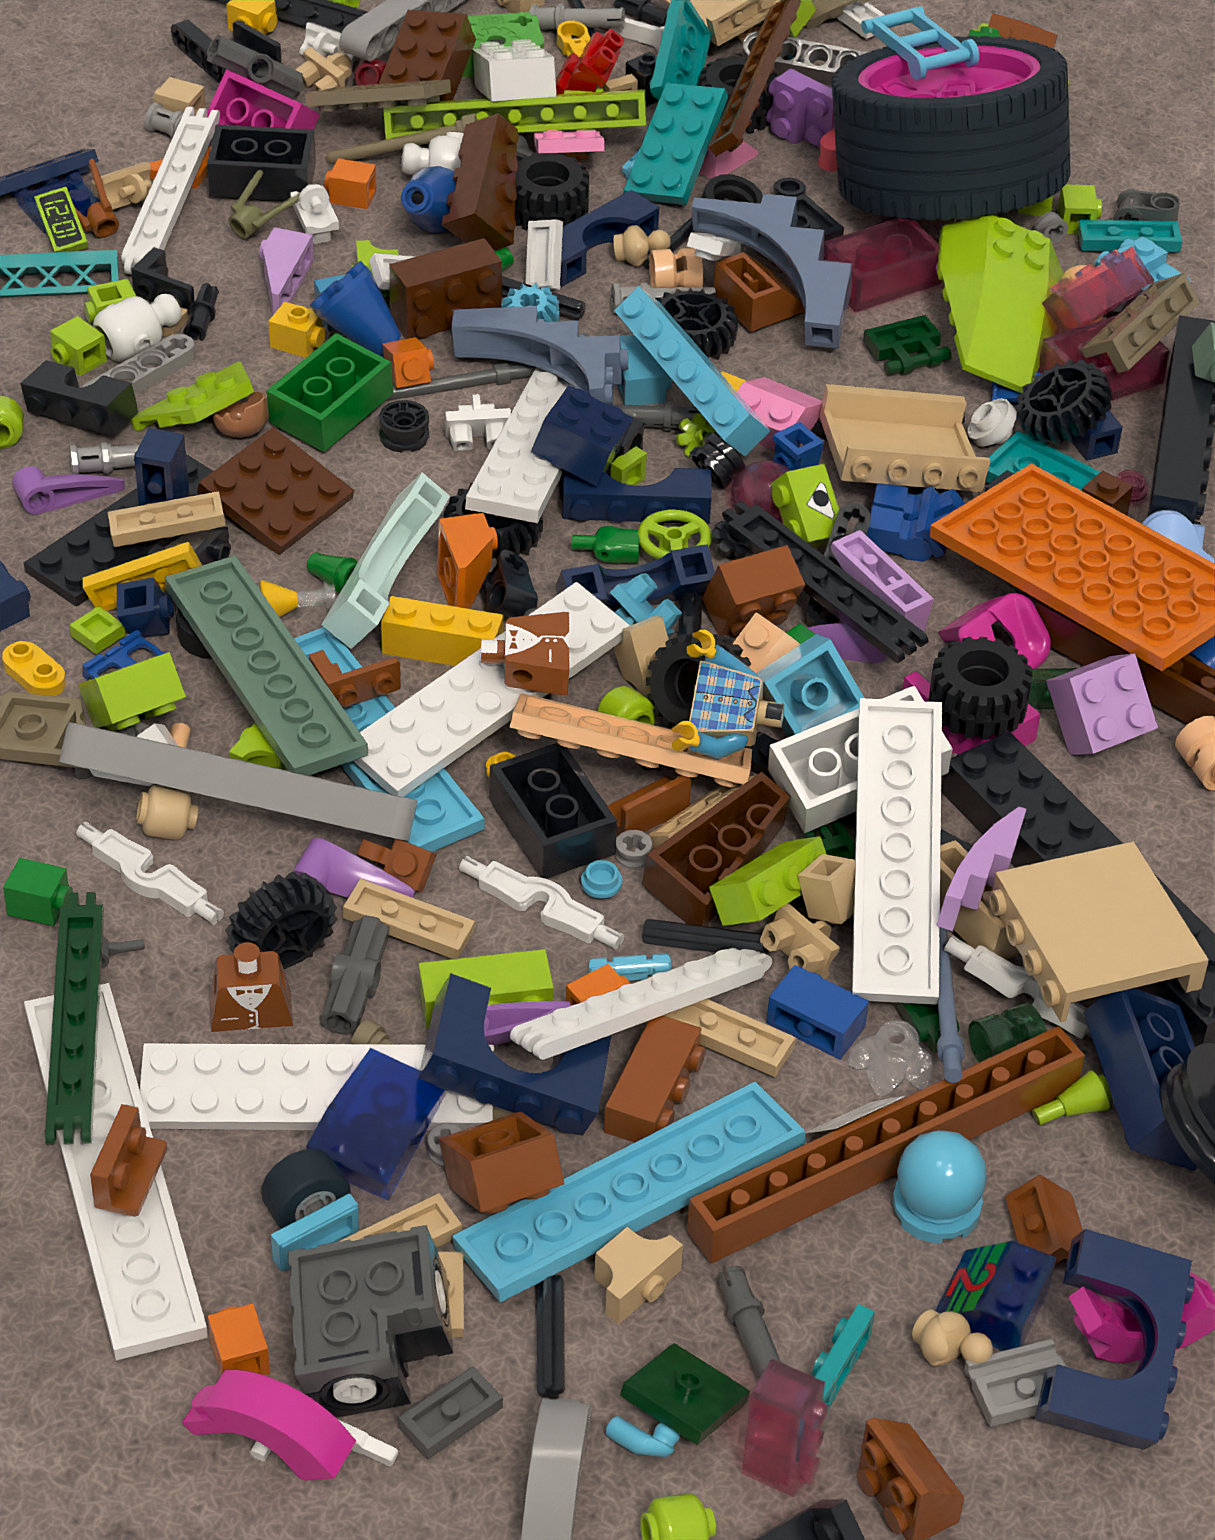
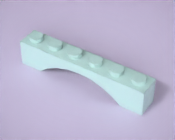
(368, 587)

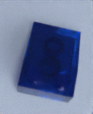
(377, 1122)

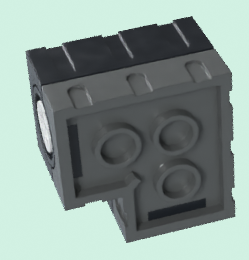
(365, 1315)

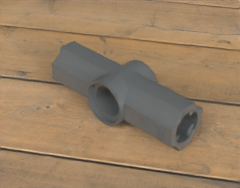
(239, 60)
(355, 975)

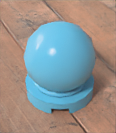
(940, 1186)

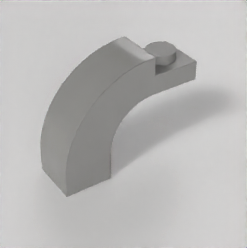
(555, 1470)

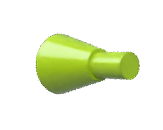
(1084, 1096)

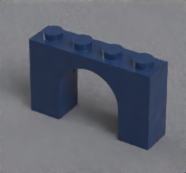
(463, 1062)
(1154, 1291)

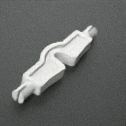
(165, 883)
(560, 909)
(1012, 981)

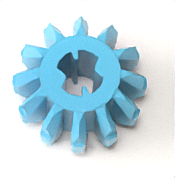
(534, 296)

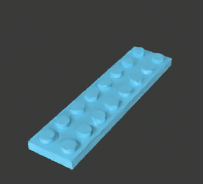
(442, 807)
(627, 1190)

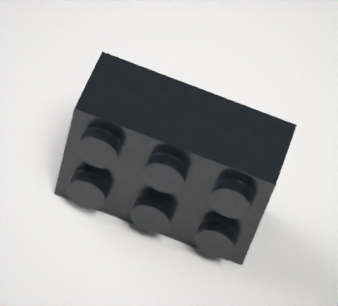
(282, 155)
(552, 810)

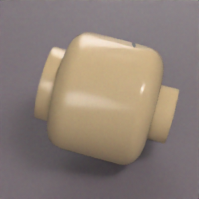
(166, 812)

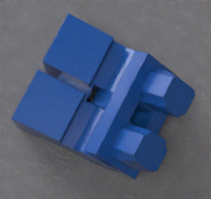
(903, 520)

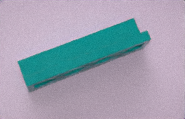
(53, 264)

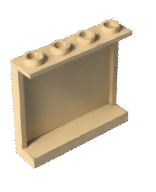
(900, 438)
(1095, 926)

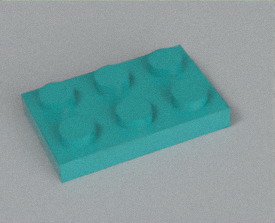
(1023, 450)

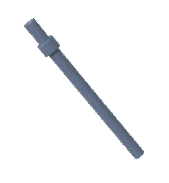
(949, 1045)

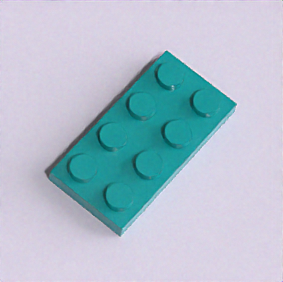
(681, 48)
(676, 142)

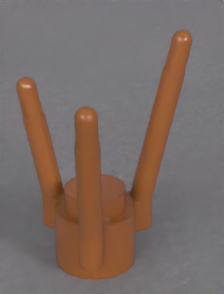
(100, 214)

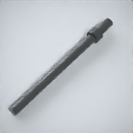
(499, 374)

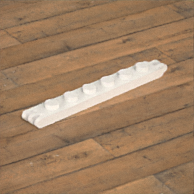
(170, 185)
(640, 1001)

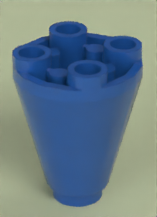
(427, 197)
(358, 310)

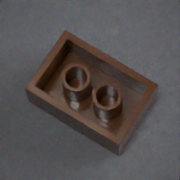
(431, 48)
(437, 283)

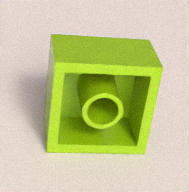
(136, 689)

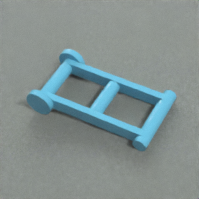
(904, 46)

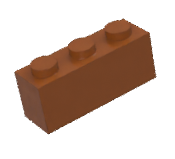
(654, 1079)

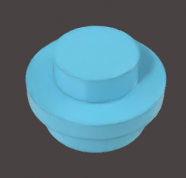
(601, 879)

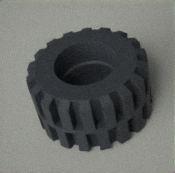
(725, 74)
(550, 189)
(673, 676)
(981, 687)

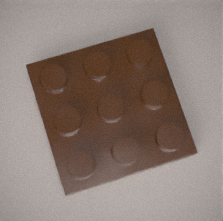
(276, 490)

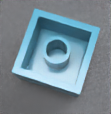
(810, 685)

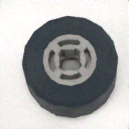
(302, 1185)

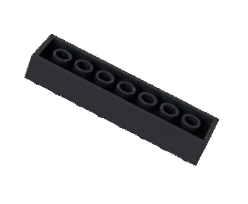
(1184, 430)

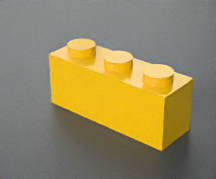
(435, 630)

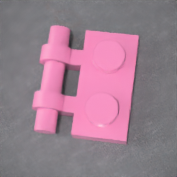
(560, 142)

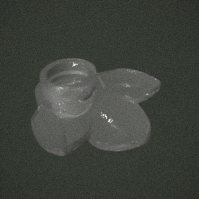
(892, 1063)

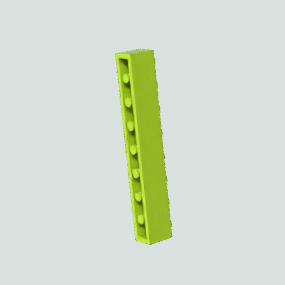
(527, 115)

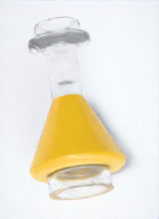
(286, 600)

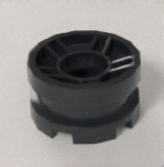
(404, 426)
(718, 457)

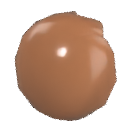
(243, 418)

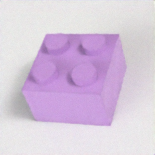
(1102, 704)

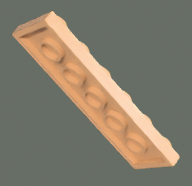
(622, 736)

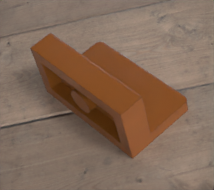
(652, 804)
(1044, 1216)

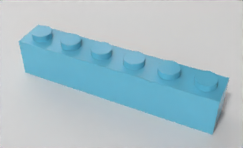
(692, 371)

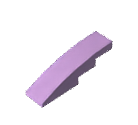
(978, 868)

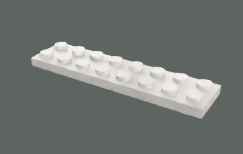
(512, 478)
(473, 701)
(897, 852)
(268, 1085)

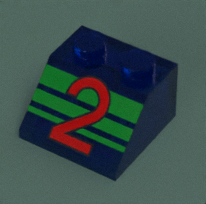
(1000, 1291)

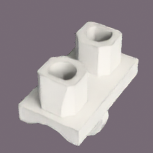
(323, 41)
(316, 213)
(474, 421)

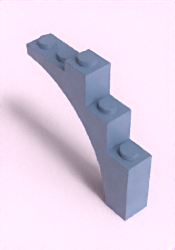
(796, 251)
(552, 346)

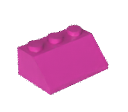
(251, 104)

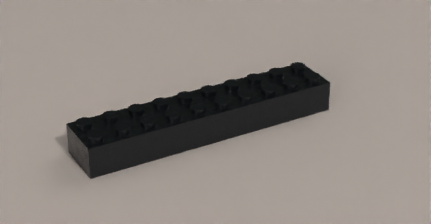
(1005, 775)

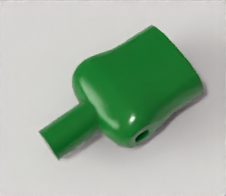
(610, 544)

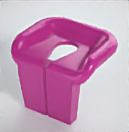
(1018, 618)

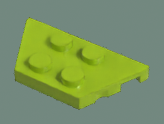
(193, 403)

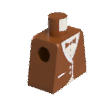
(533, 652)
(249, 991)

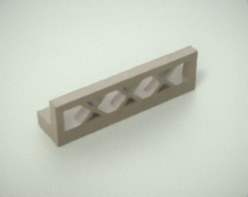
(1144, 322)

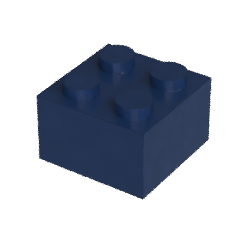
(582, 434)

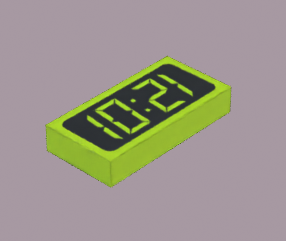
(61, 221)

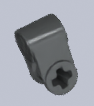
(1147, 206)

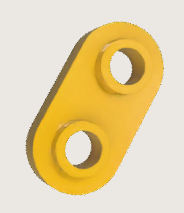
(33, 669)

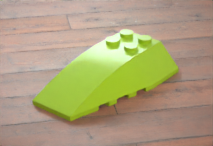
(996, 291)

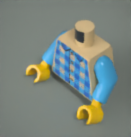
(724, 704)

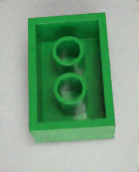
(330, 392)

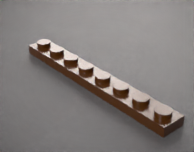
(754, 77)

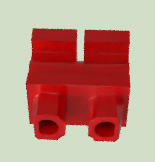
(592, 66)

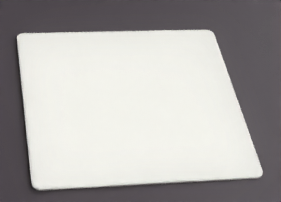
(853, 1115)

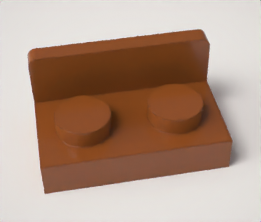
(126, 1165)

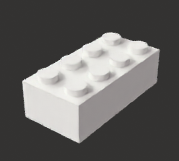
(514, 71)
(822, 764)

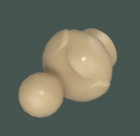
(634, 244)
(947, 1336)

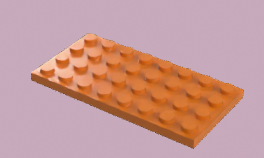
(1088, 564)

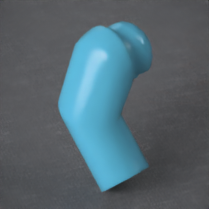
(640, 1442)

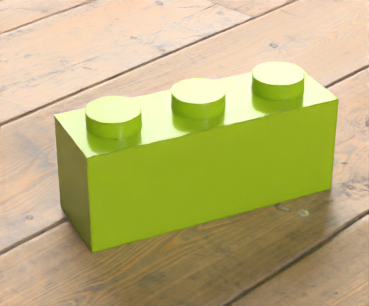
(765, 882)
(510, 976)

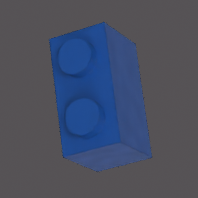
(817, 1012)

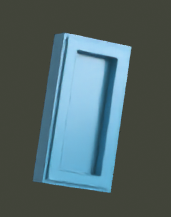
(318, 1228)

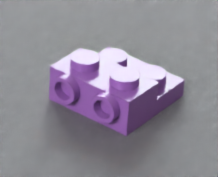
(800, 108)

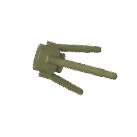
(250, 218)

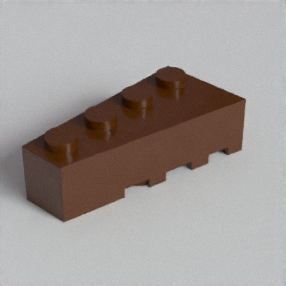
(485, 184)
(715, 847)

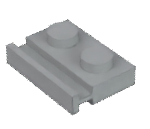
(1012, 1381)

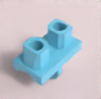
(636, 608)

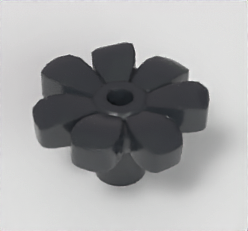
(728, 545)

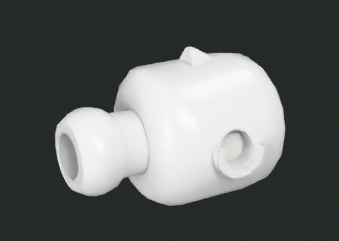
(441, 152)
(135, 324)

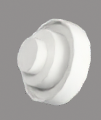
(992, 423)

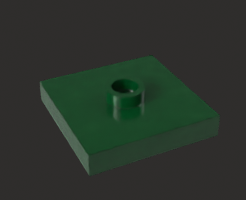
(685, 1393)

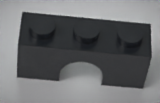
(101, 407)

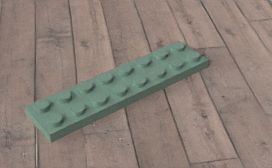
(266, 667)

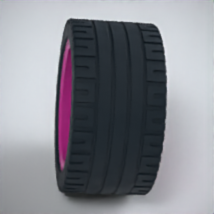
(956, 139)

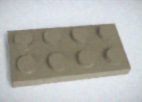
(378, 94)

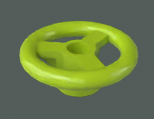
(671, 537)

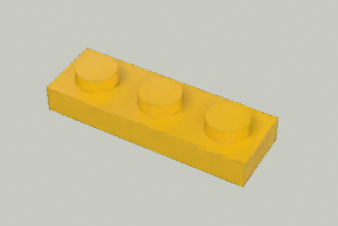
(103, 585)

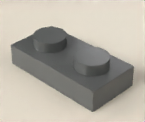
(450, 1412)

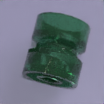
(999, 1033)

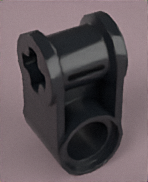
(510, 586)

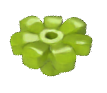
(693, 433)

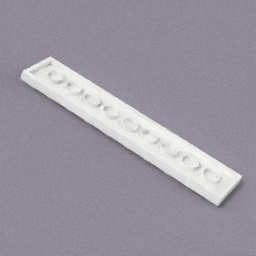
(137, 1259)

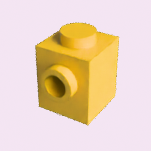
(255, 13)
(296, 330)

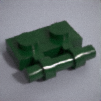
(905, 337)

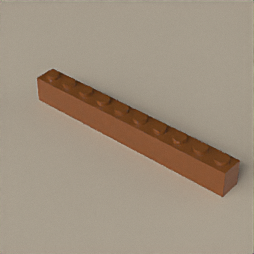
(871, 1147)

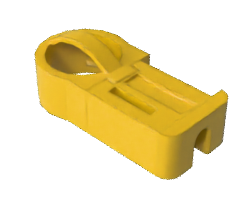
(566, 43)

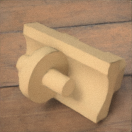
(328, 71)
(126, 185)
(801, 941)

